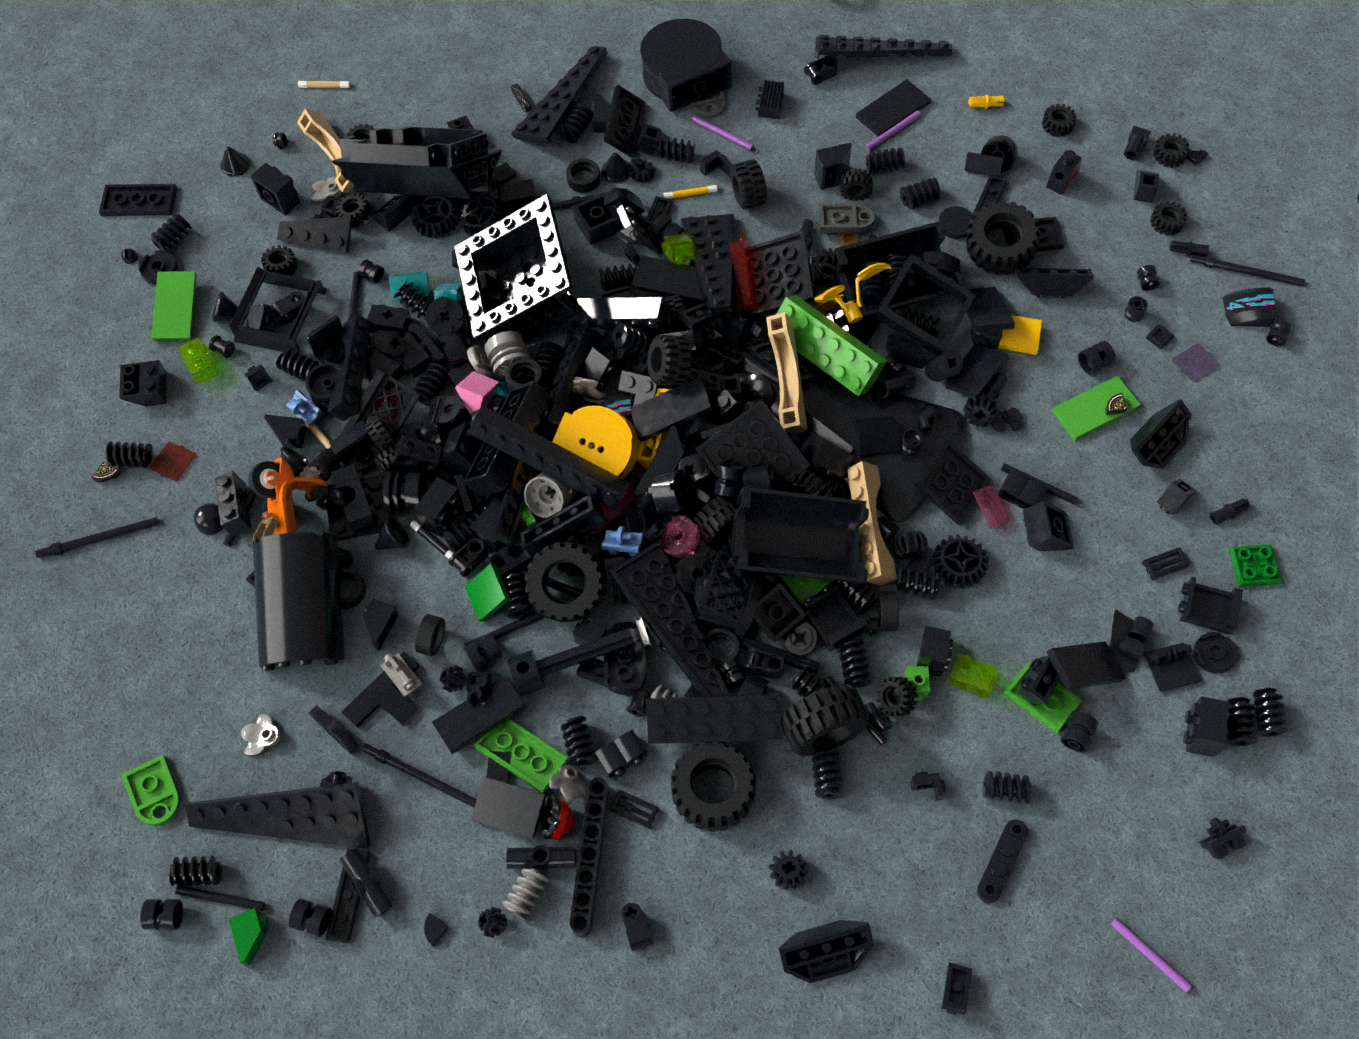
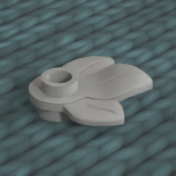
(325, 189)
(586, 388)
(257, 734)
(569, 783)

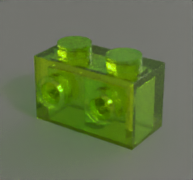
(678, 248)
(197, 360)
(973, 676)

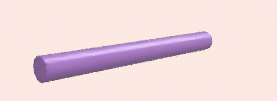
(709, 126)
(893, 130)
(1151, 955)

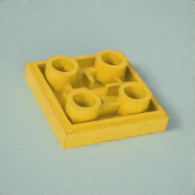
(1023, 337)

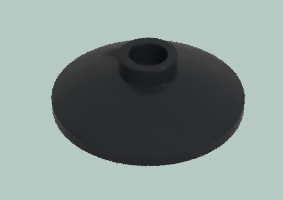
(760, 386)

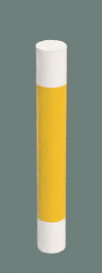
(690, 192)

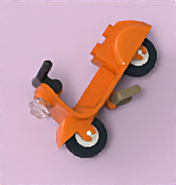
(276, 482)

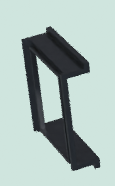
(265, 338)

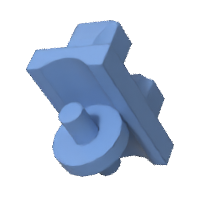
(305, 408)
(622, 541)

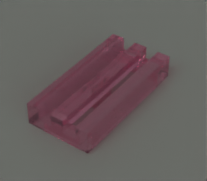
(988, 507)

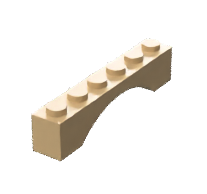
(320, 131)
(791, 398)
(864, 486)

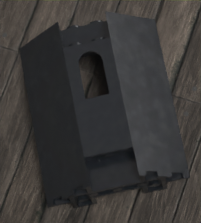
(419, 162)

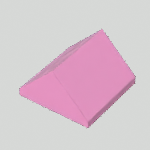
(476, 391)

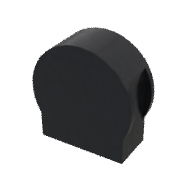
(684, 62)

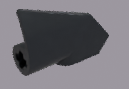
(1129, 639)

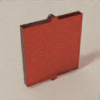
(172, 461)

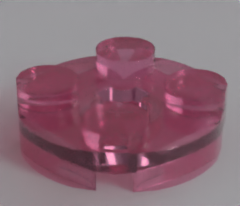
(687, 543)

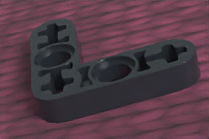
(335, 729)

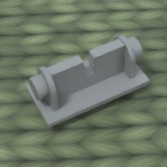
(400, 674)

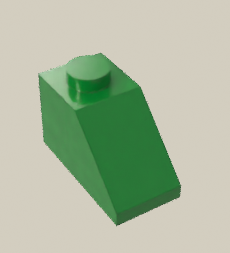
(248, 934)

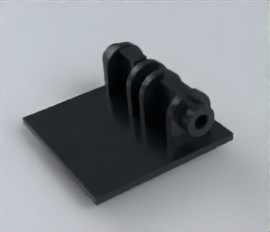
(1172, 666)

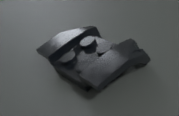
(630, 210)

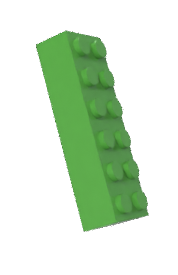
(832, 347)

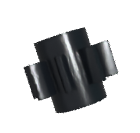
(453, 678)
(492, 922)

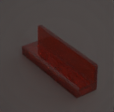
(744, 273)

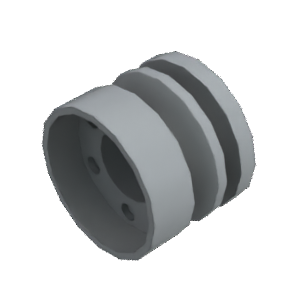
(503, 350)
(547, 495)

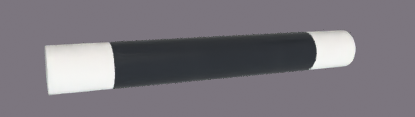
(431, 539)

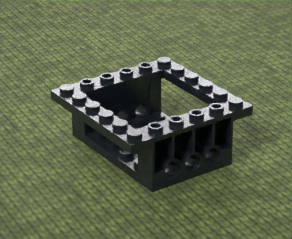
(510, 248)

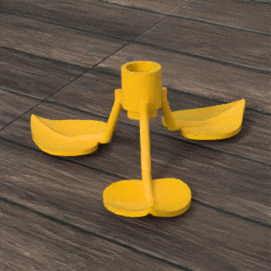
(851, 309)

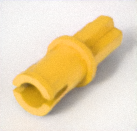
(986, 101)

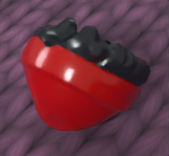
(556, 818)

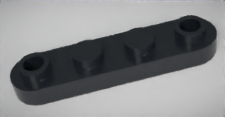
(1002, 861)

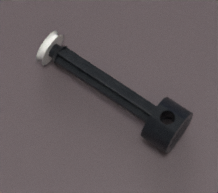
(529, 672)

